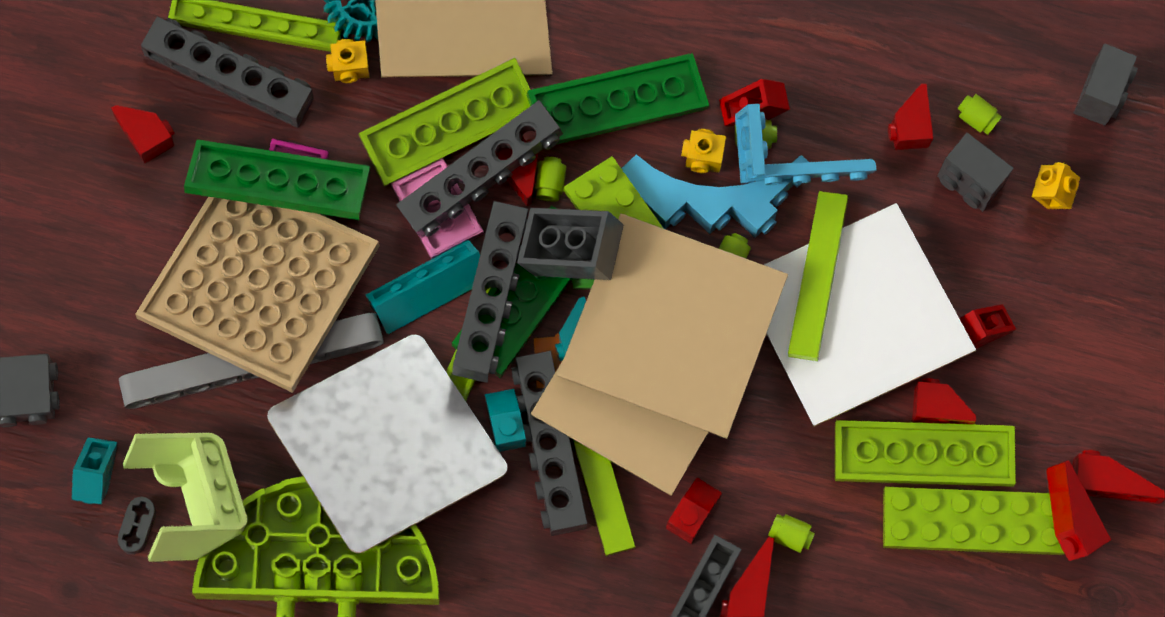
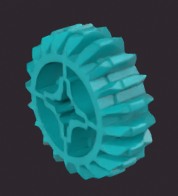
(345, 16)

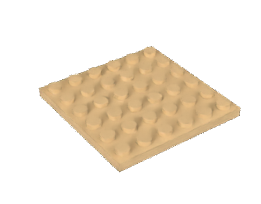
(258, 285)

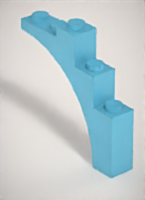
(708, 205)

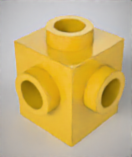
(348, 60)
(704, 151)
(1056, 186)

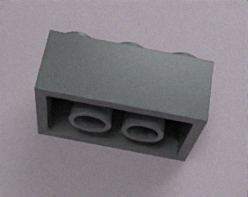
(570, 243)

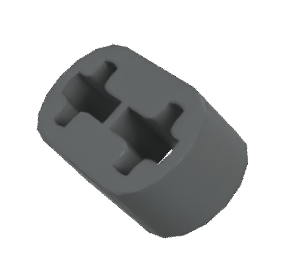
(143, 528)

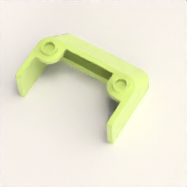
(208, 485)

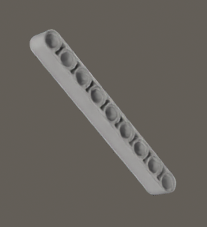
(211, 372)

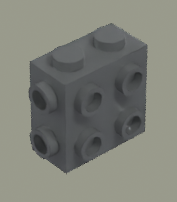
(27, 389)

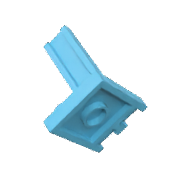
(754, 150)

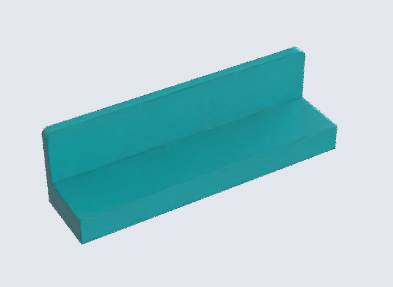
(425, 287)

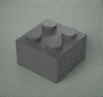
(1106, 85)
(974, 172)

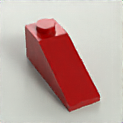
(1110, 479)
(1074, 516)
(750, 591)

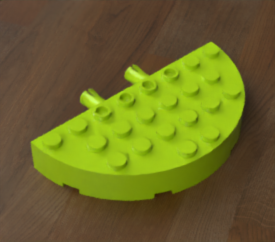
(297, 556)

